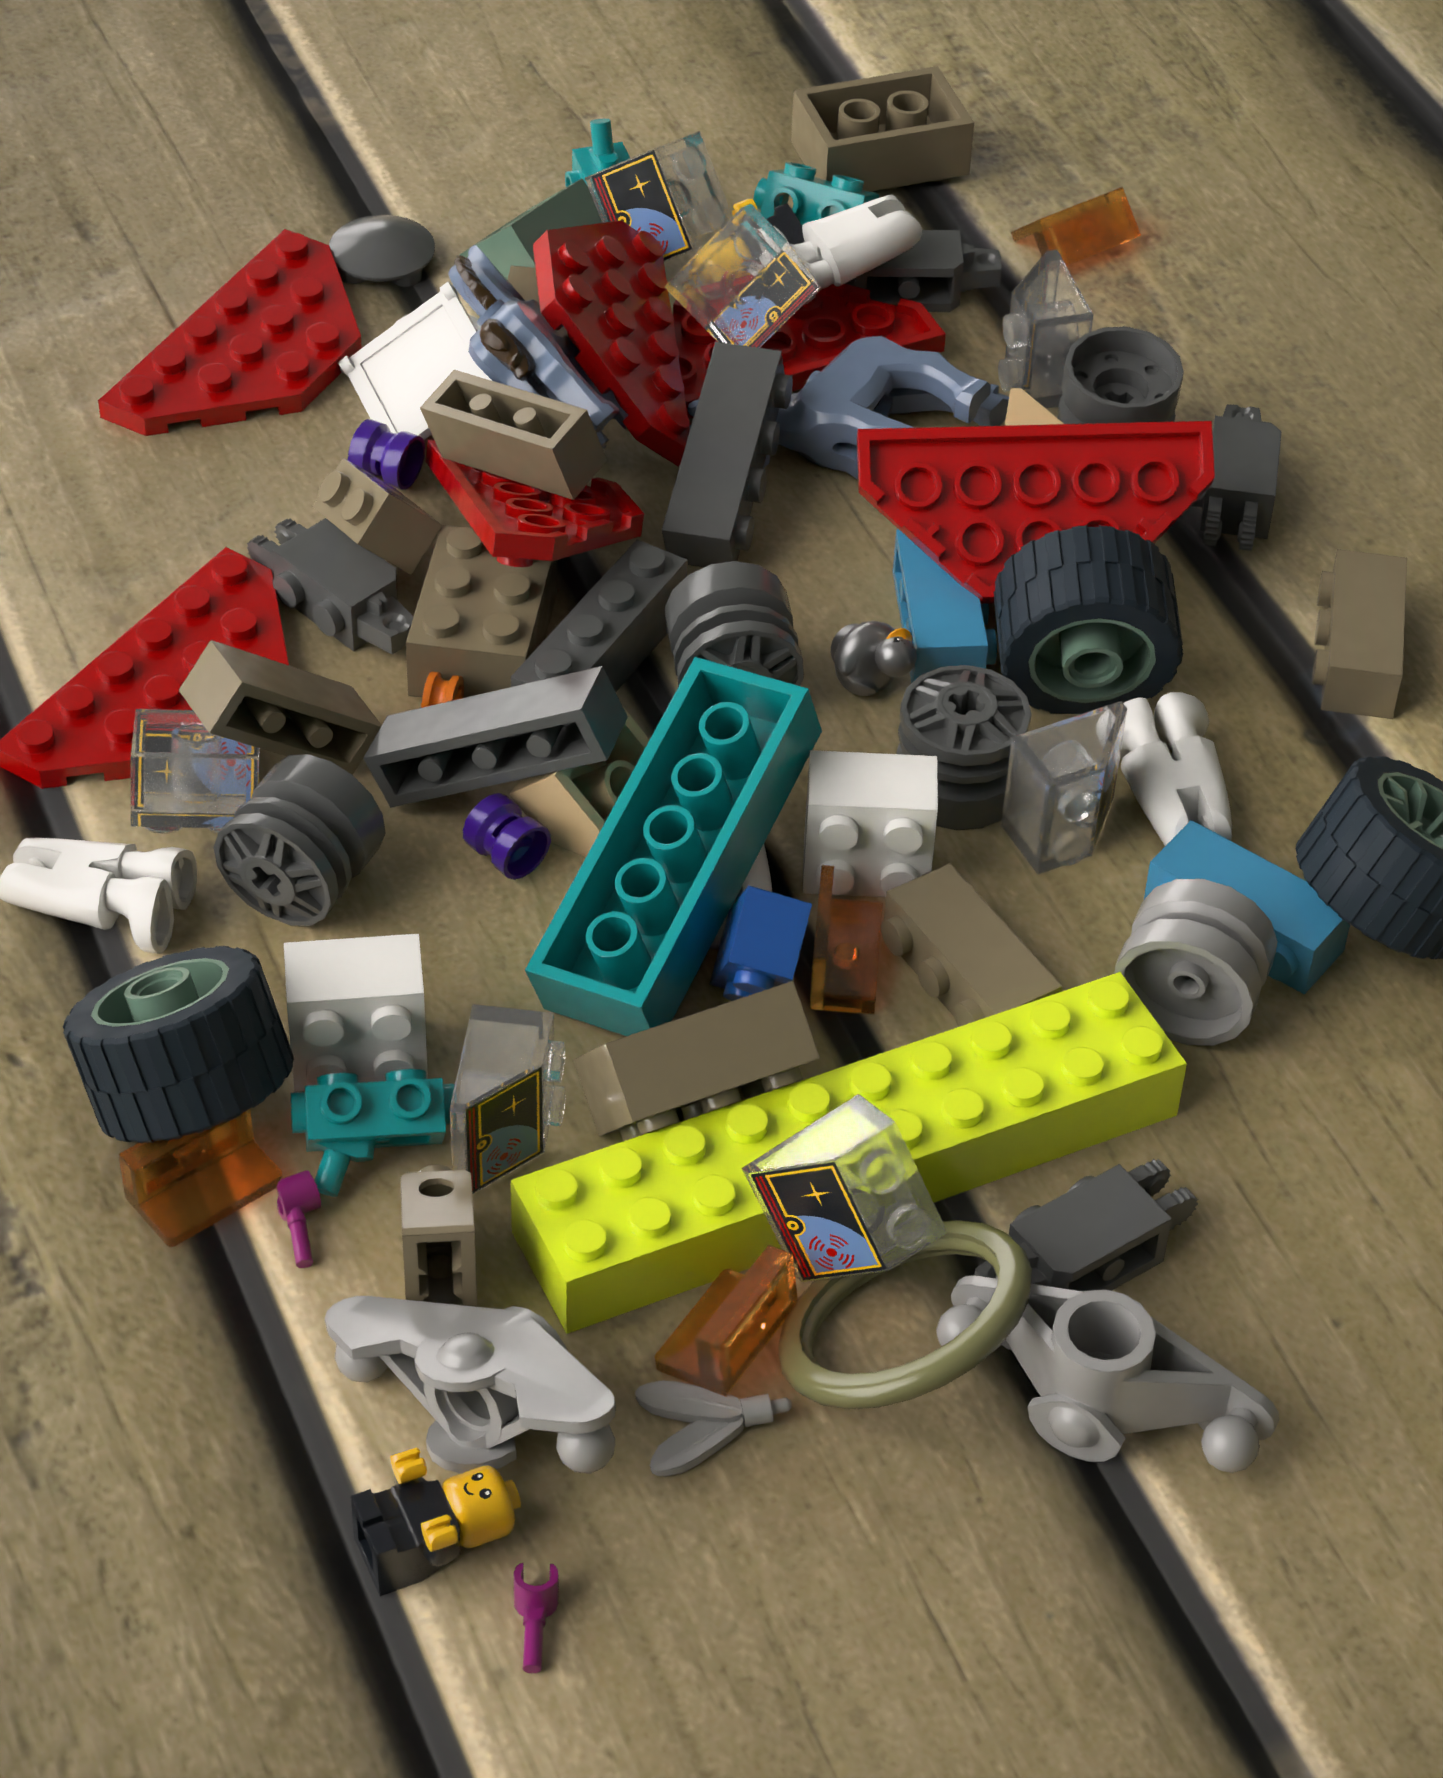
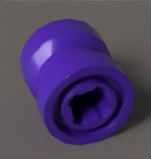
(387, 454)
(512, 841)

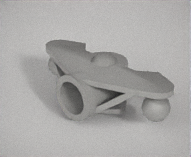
(1117, 1372)
(479, 1378)

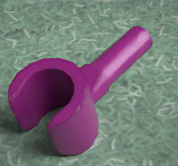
(296, 1197)
(534, 1605)

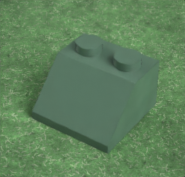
(514, 241)

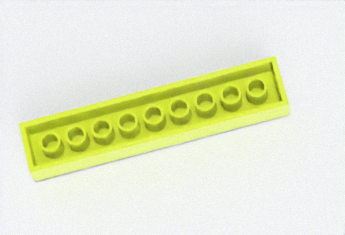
(967, 1101)

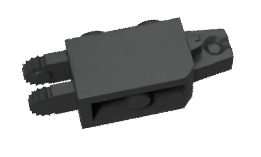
(933, 272)
(1244, 479)
(335, 584)
(1100, 1229)

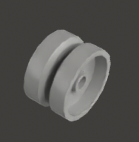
(1199, 959)

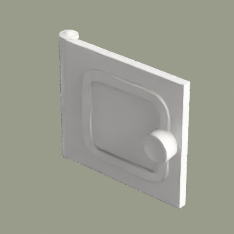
(412, 360)

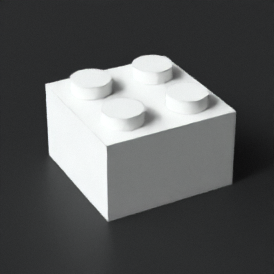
(869, 820)
(355, 1007)

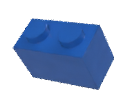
(759, 943)

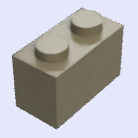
(376, 515)

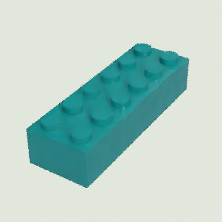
(675, 849)

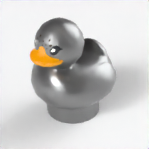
(871, 656)

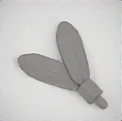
(712, 1420)

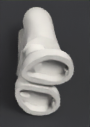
(856, 240)
(1176, 784)
(100, 881)

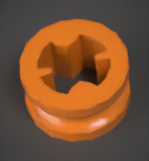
(440, 690)

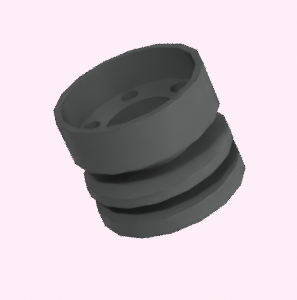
(1120, 378)
(734, 618)
(969, 724)
(299, 840)

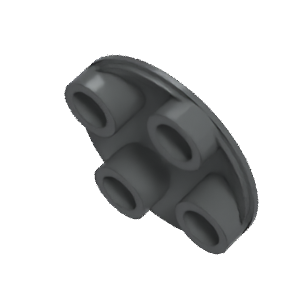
(382, 250)

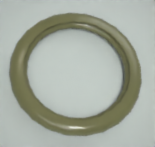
(929, 1371)

